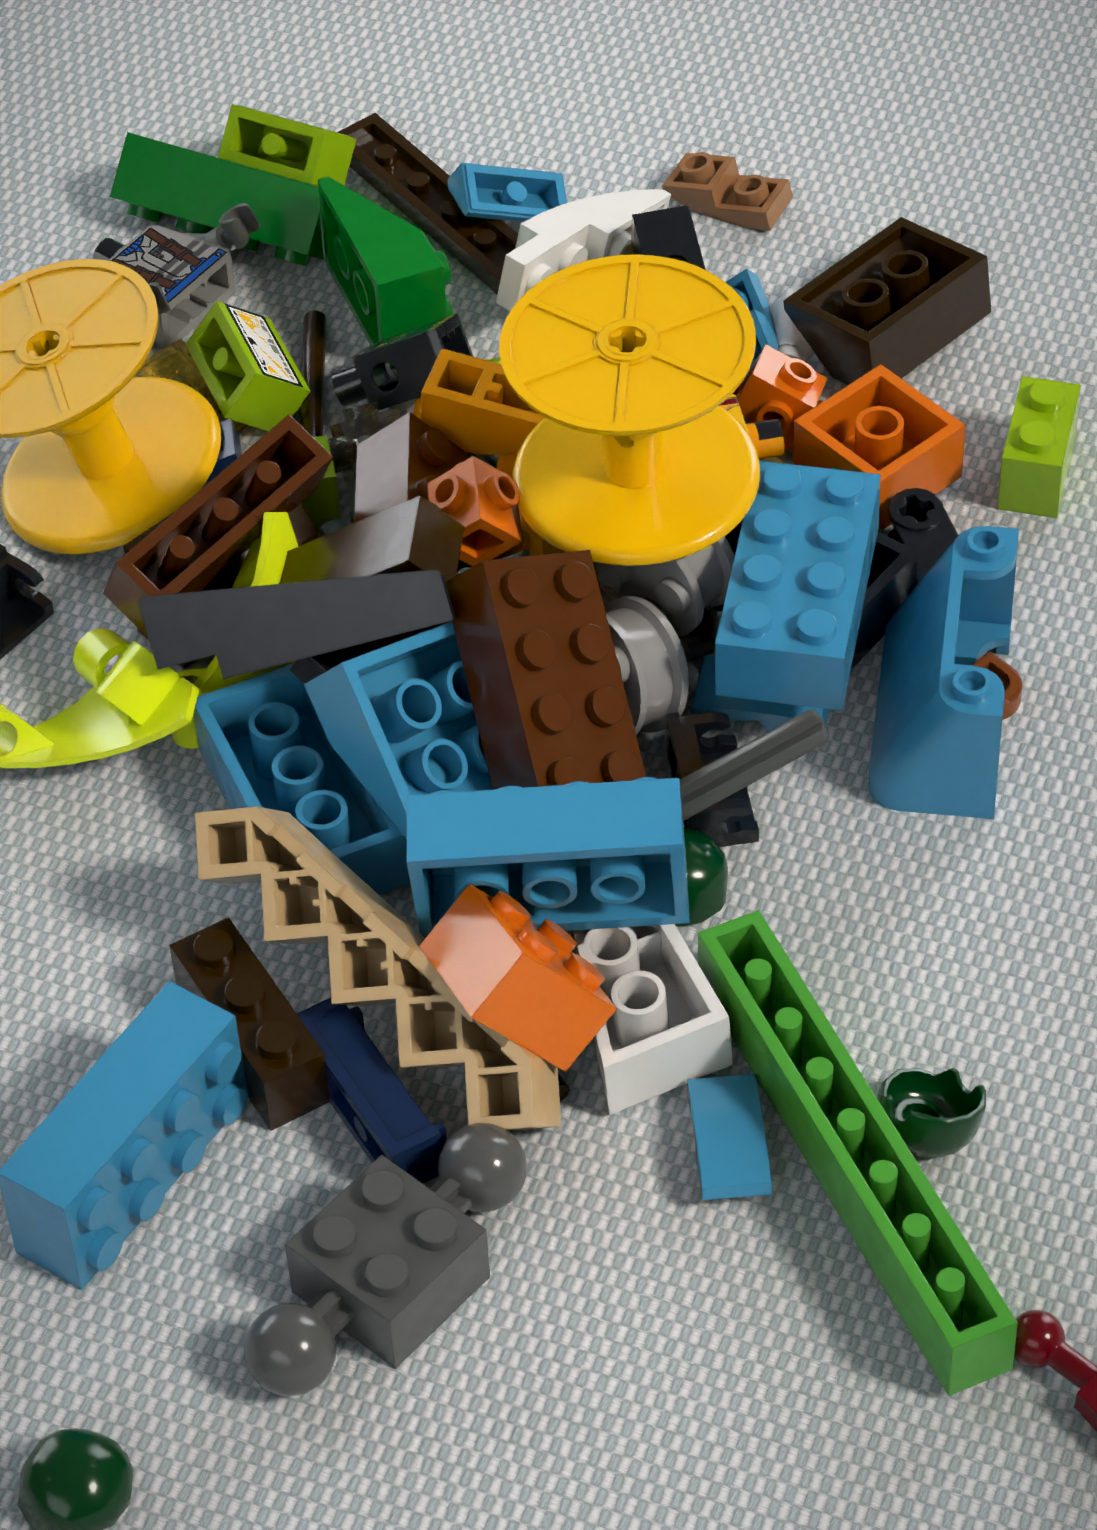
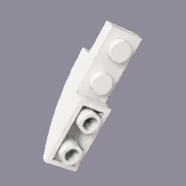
(572, 235)

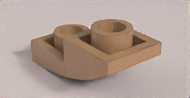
(717, 190)

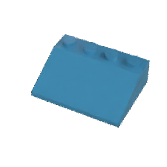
(404, 720)

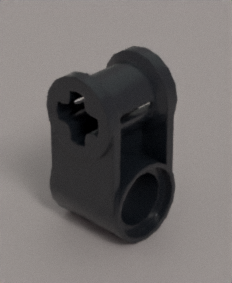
(921, 525)

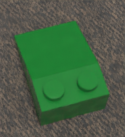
(381, 264)

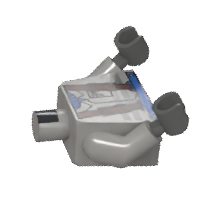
(184, 268)

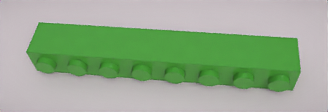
(859, 1156)

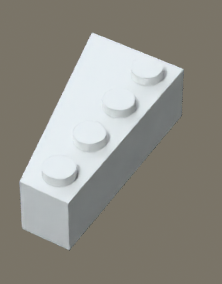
(665, 1016)

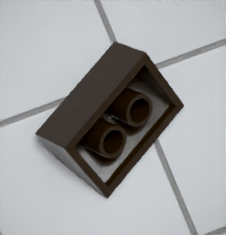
(891, 302)

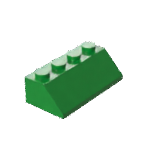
(202, 188)

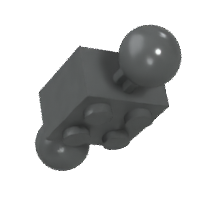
(386, 1261)

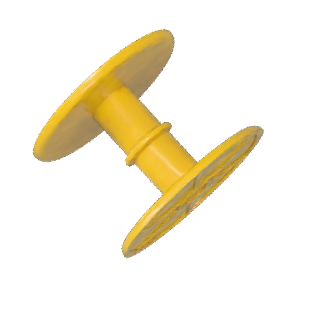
(630, 386)
(98, 445)

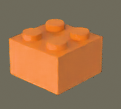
(883, 430)
(519, 975)

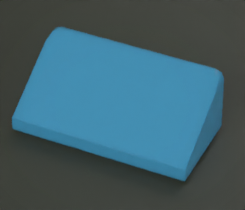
(505, 191)

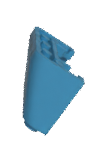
(934, 709)

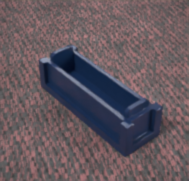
(371, 1095)

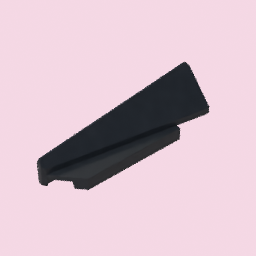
(290, 621)

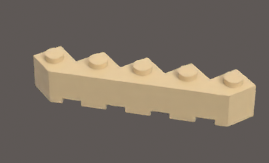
(374, 960)

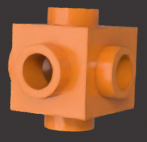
(780, 390)
(484, 504)

